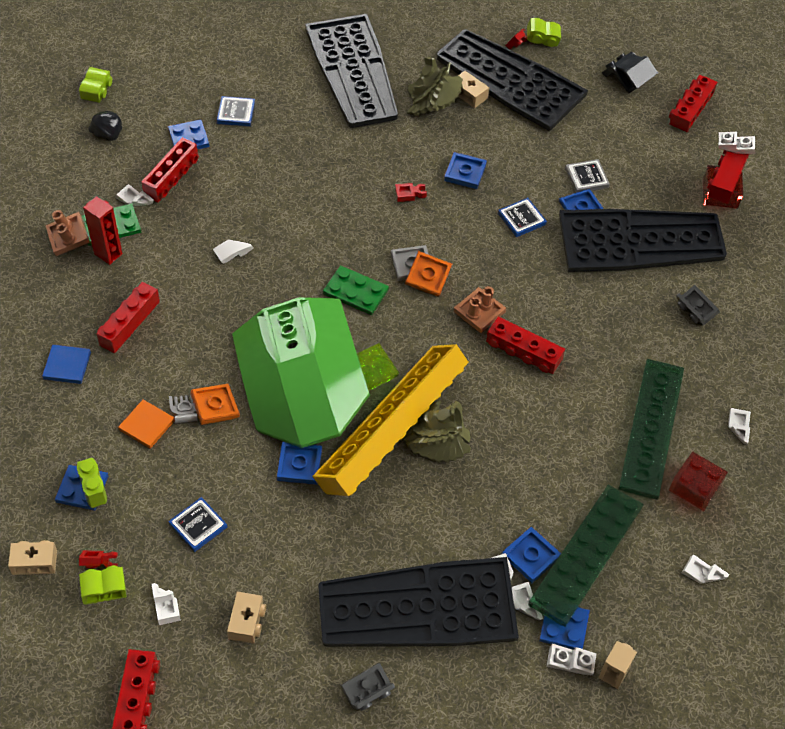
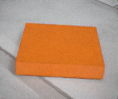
(428, 274)
(214, 404)
(146, 423)

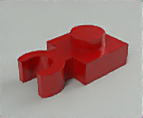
(407, 192)

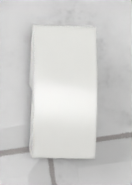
(732, 143)
(570, 660)

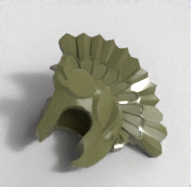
(434, 88)
(439, 434)

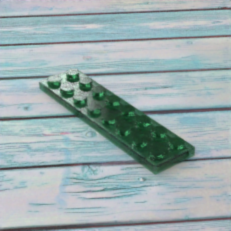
(651, 429)
(585, 556)

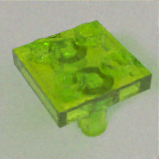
(376, 366)

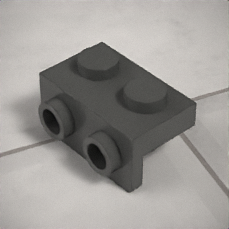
(699, 306)
(367, 687)

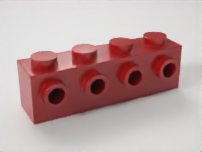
(692, 103)
(170, 169)
(726, 175)
(103, 230)
(128, 317)
(525, 345)
(136, 690)

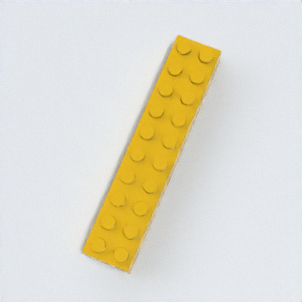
(390, 420)

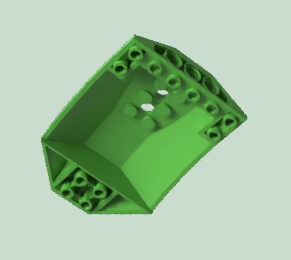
(304, 390)

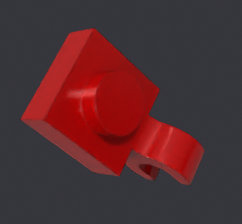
(517, 40)
(93, 559)

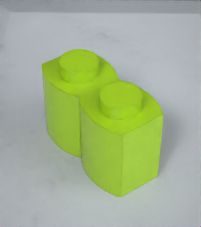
(543, 32)
(95, 84)
(91, 482)
(102, 585)

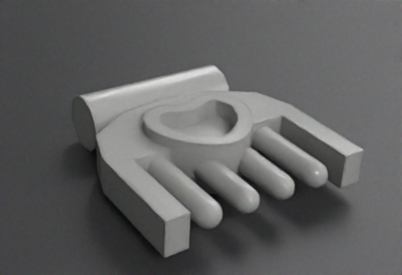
(184, 410)

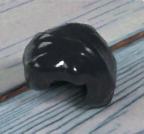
(106, 125)

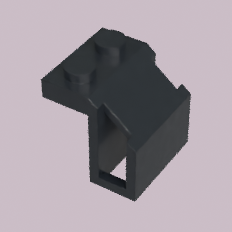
(631, 70)

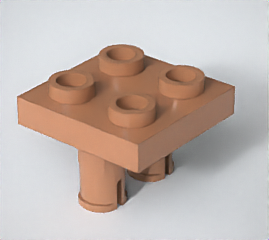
(66, 232)
(480, 309)

